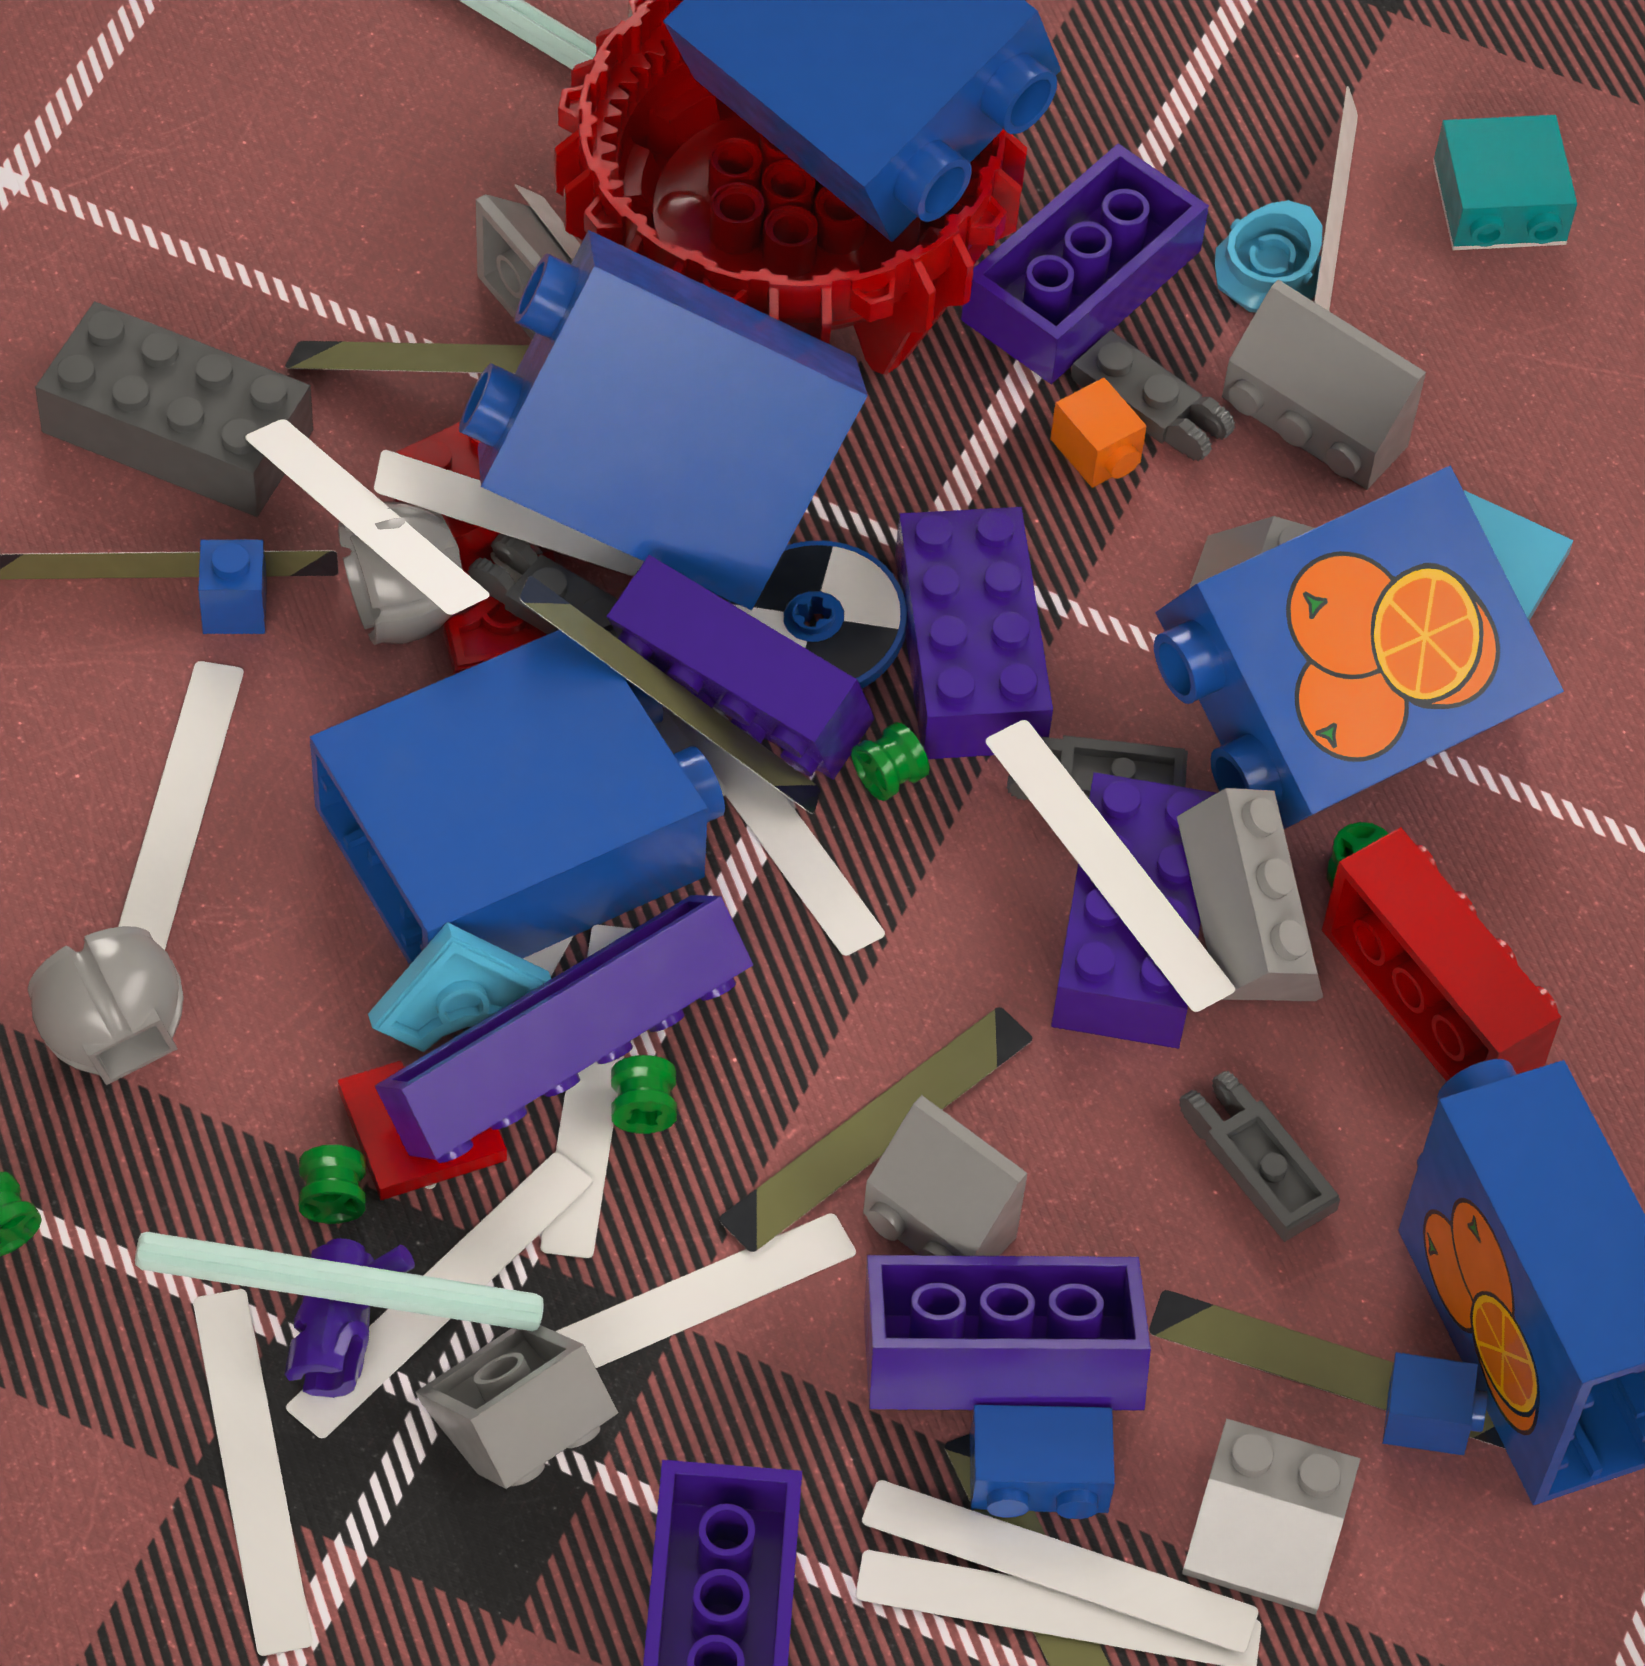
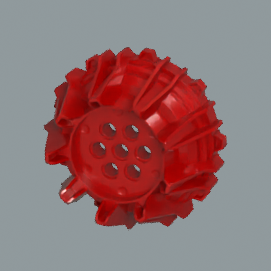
(716, 201)

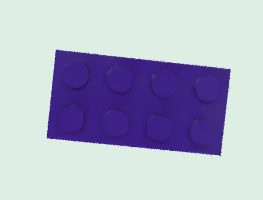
(1084, 262)
(971, 628)
(743, 668)
(1105, 973)
(1005, 1332)
(723, 1565)

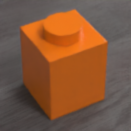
(1098, 433)

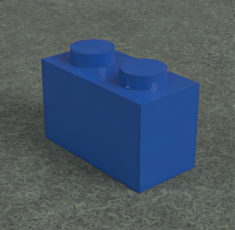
(1041, 1460)

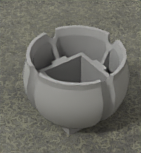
(383, 594)
(109, 1003)

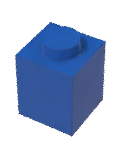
(232, 586)
(1433, 1404)

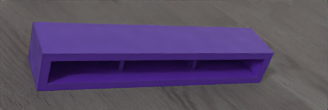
(563, 1028)

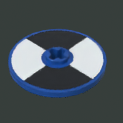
(855, 594)

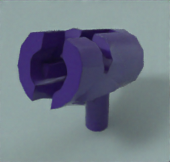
(333, 1331)

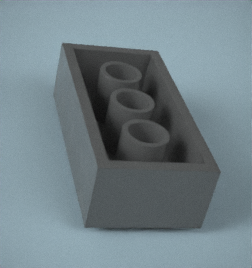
(169, 406)

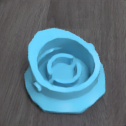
(1269, 246)

